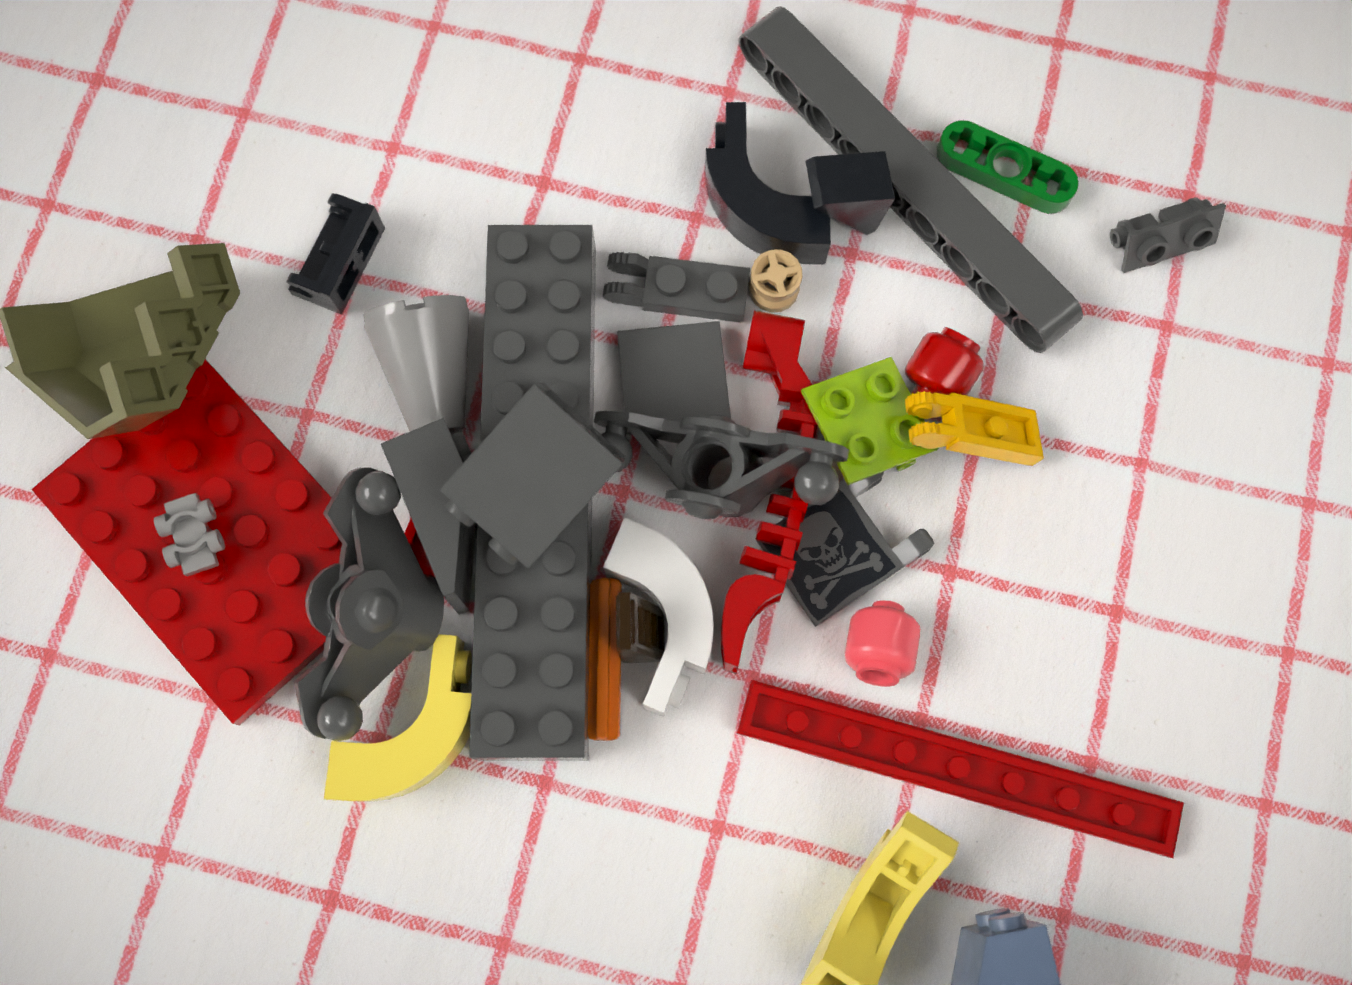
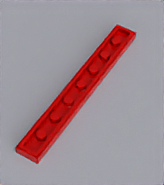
(961, 769)

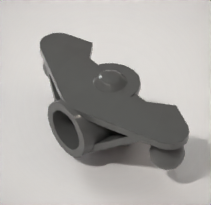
(716, 437)
(368, 606)

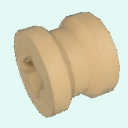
(776, 268)

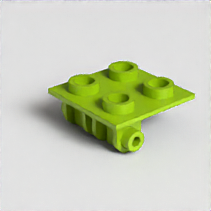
(868, 417)

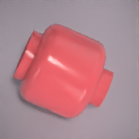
(882, 643)

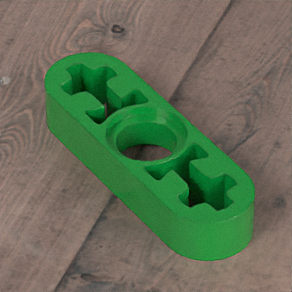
(1012, 187)

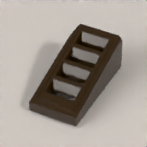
(638, 629)

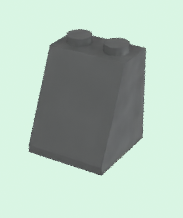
(531, 475)

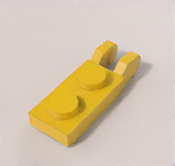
(976, 427)

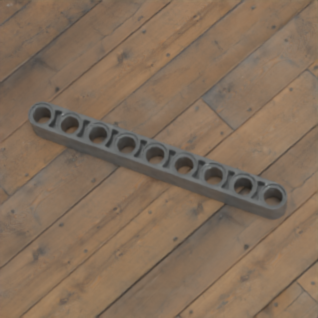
(924, 190)

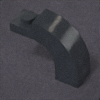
(750, 208)

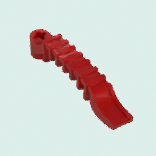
(773, 350)

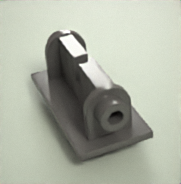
(1182, 230)

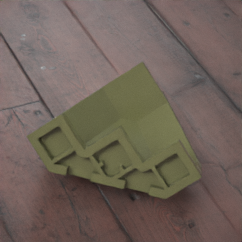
(125, 351)

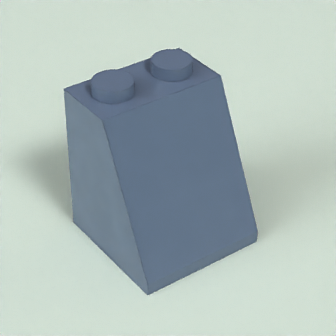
(1004, 952)

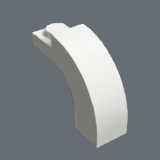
(668, 576)

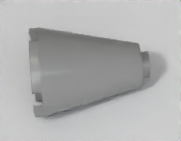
(424, 357)

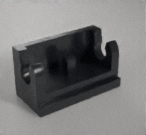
(338, 254)

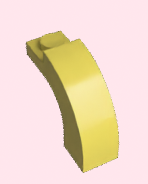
(422, 751)
(879, 903)

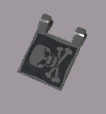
(844, 553)

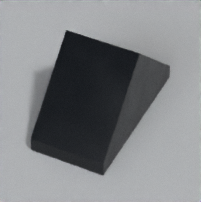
(852, 188)

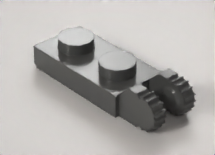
(680, 286)

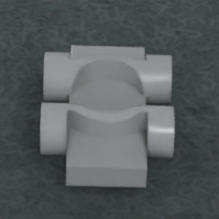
(193, 538)

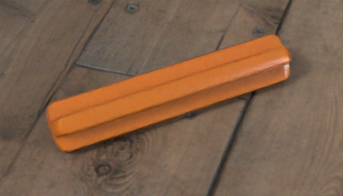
(604, 662)

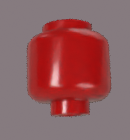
(945, 363)

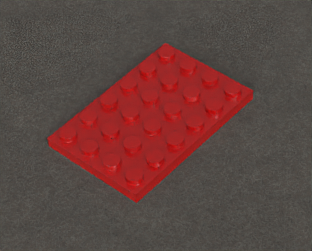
(241, 622)

